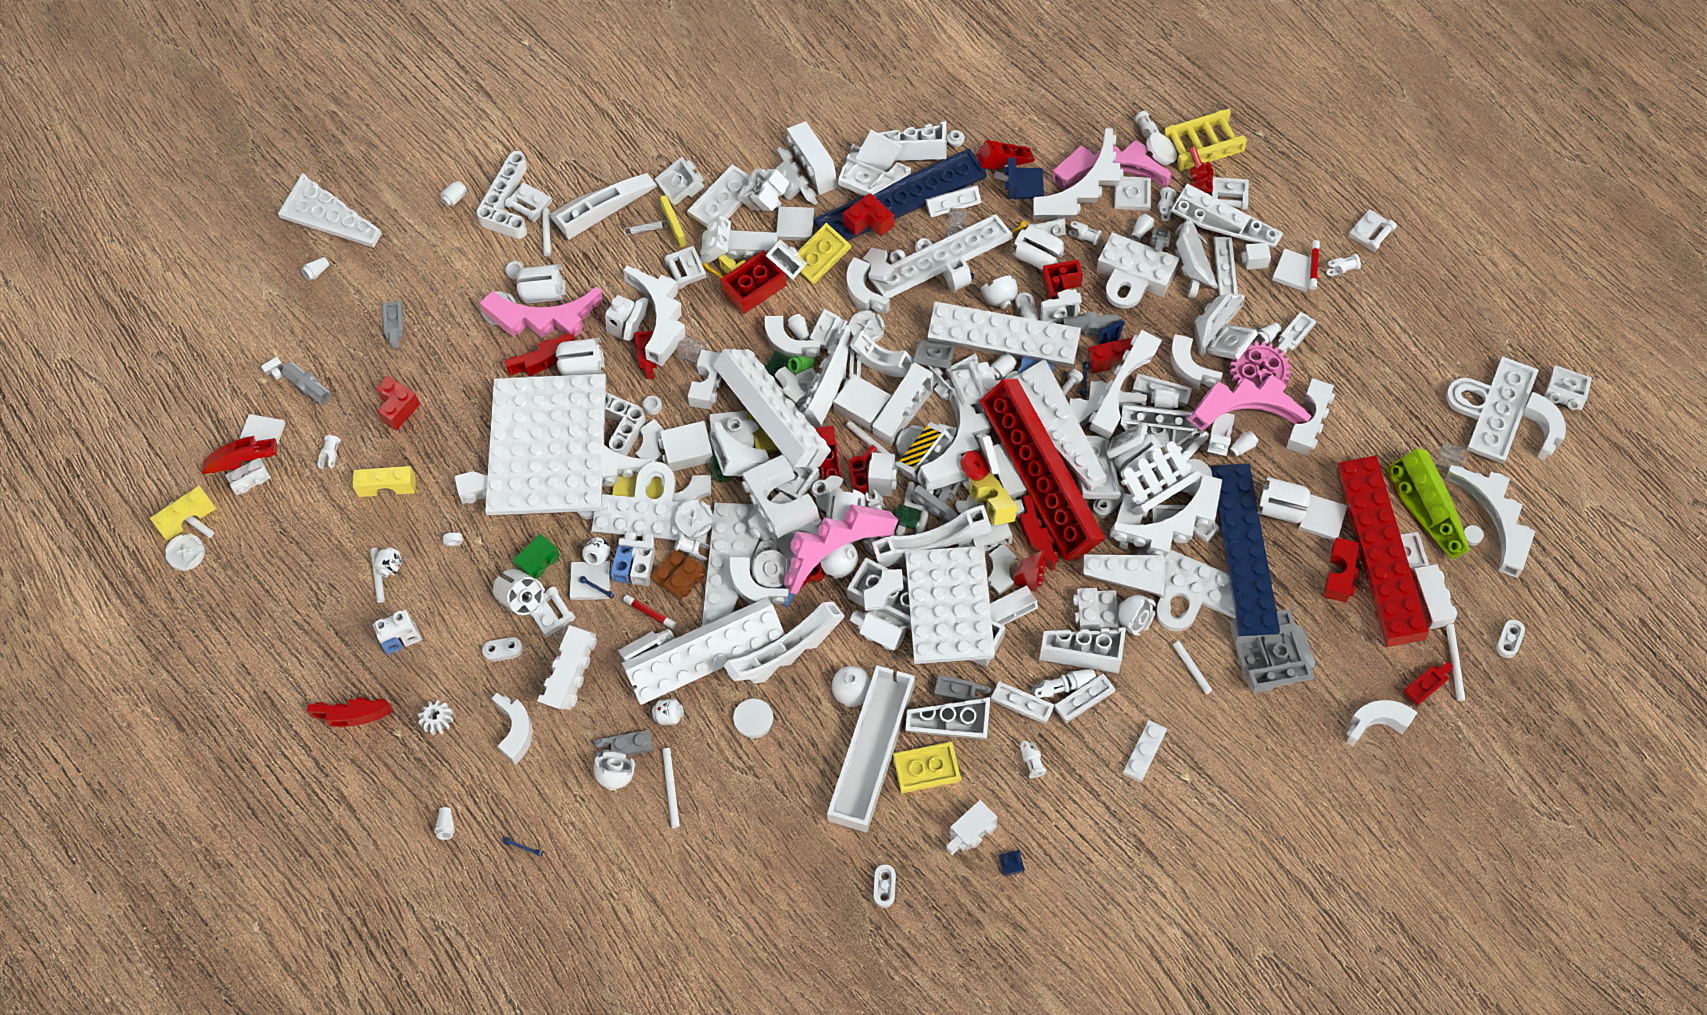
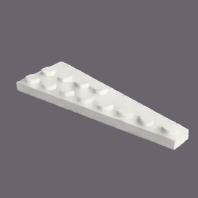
(1061, 423)
(728, 539)

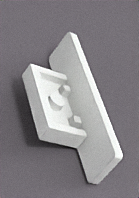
(798, 182)

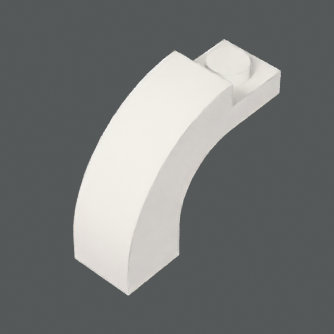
(957, 273)
(858, 293)
(785, 345)
(879, 359)
(1186, 368)
(1549, 419)
(1220, 434)
(748, 588)
(1380, 712)
(521, 731)

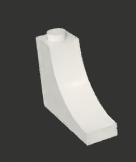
(732, 455)
(760, 530)

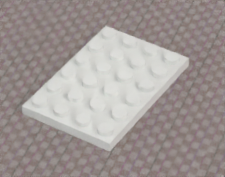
(949, 605)

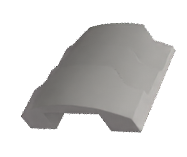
(1276, 658)

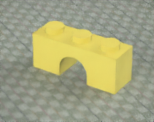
(399, 479)
(1000, 506)
(170, 518)

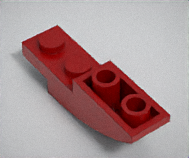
(539, 360)
(232, 454)
(1036, 536)
(356, 713)

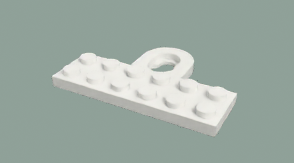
(1501, 408)
(641, 513)
(1197, 584)

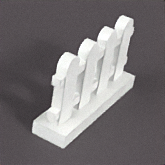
(1153, 485)

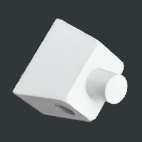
(618, 315)

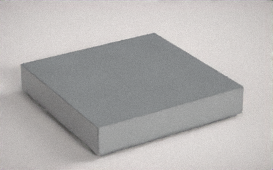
(934, 354)

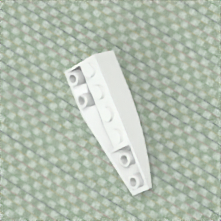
(597, 205)
(1223, 218)
(827, 381)

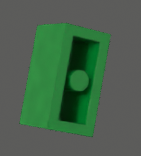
(536, 557)

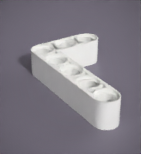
(491, 208)
(626, 421)

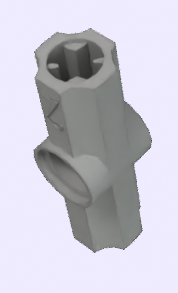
(1091, 322)
(306, 383)

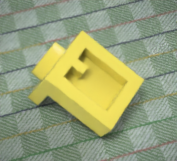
(728, 264)

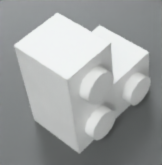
(882, 474)

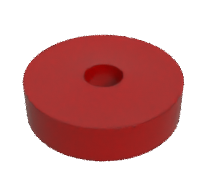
(974, 466)

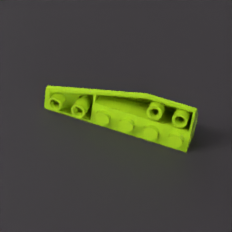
(1428, 500)

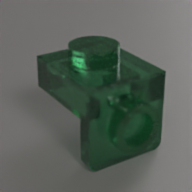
(776, 362)
(716, 473)
(907, 516)

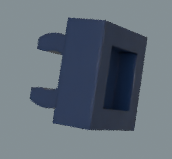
(1011, 863)

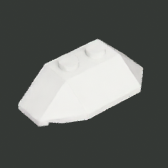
(1193, 256)
(1215, 319)
(1163, 423)

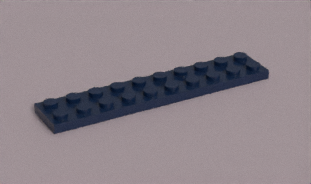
(912, 190)
(1245, 552)

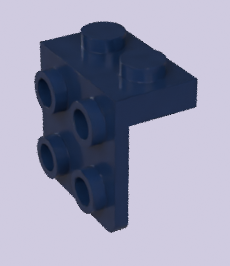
(1023, 182)

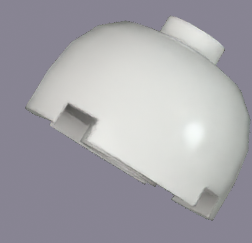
(1000, 292)
(841, 561)
(1136, 613)
(851, 686)
(613, 770)

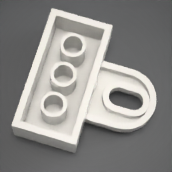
(1137, 267)

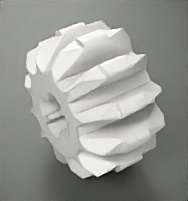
(431, 724)

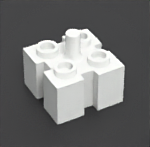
(764, 190)

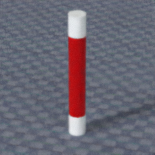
(1314, 265)
(649, 611)

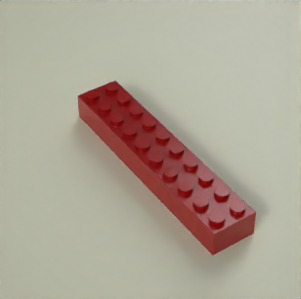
(1042, 469)
(1382, 551)

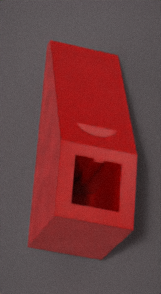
(995, 154)
(831, 464)
(1031, 571)

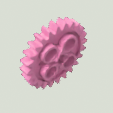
(1265, 356)

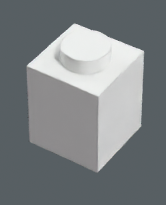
(1256, 256)

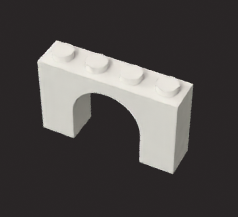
(780, 517)

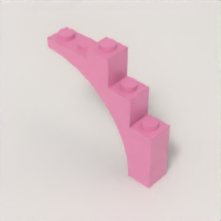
(1132, 160)
(541, 320)
(1247, 396)
(832, 534)

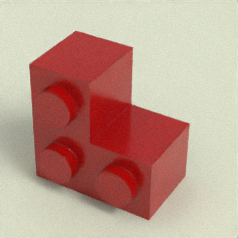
(867, 213)
(1061, 277)
(398, 404)

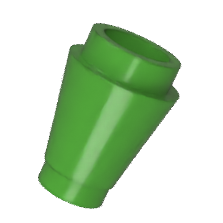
(798, 364)

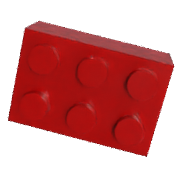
(753, 282)

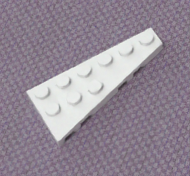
(324, 212)

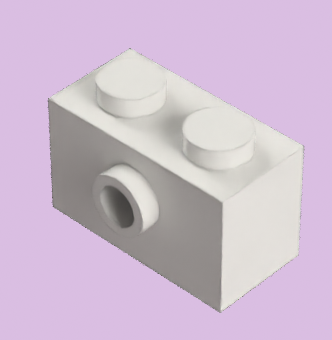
(786, 259)

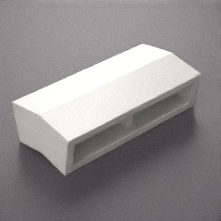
(1013, 606)

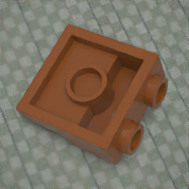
(678, 574)

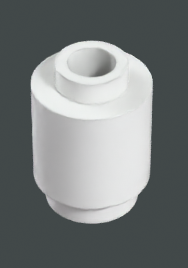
(453, 193)
(1003, 366)
(1165, 399)

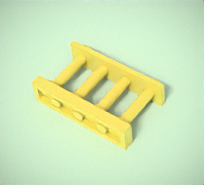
(1210, 153)

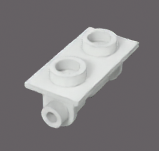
(1053, 227)
(945, 386)

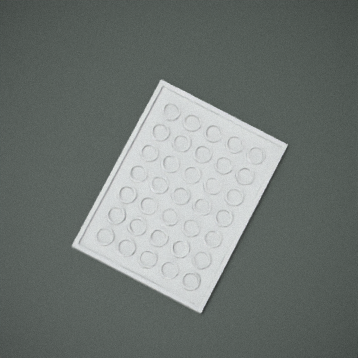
(546, 444)

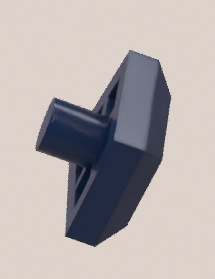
(1111, 332)

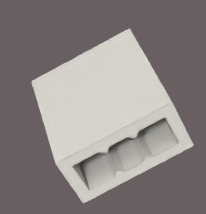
(860, 401)
(686, 446)

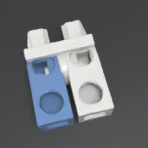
(634, 560)
(396, 627)

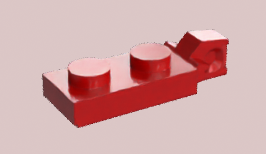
(641, 341)
(1427, 683)

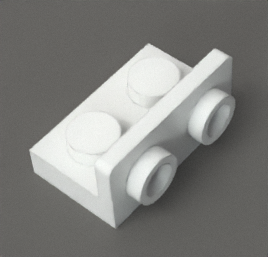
(248, 476)

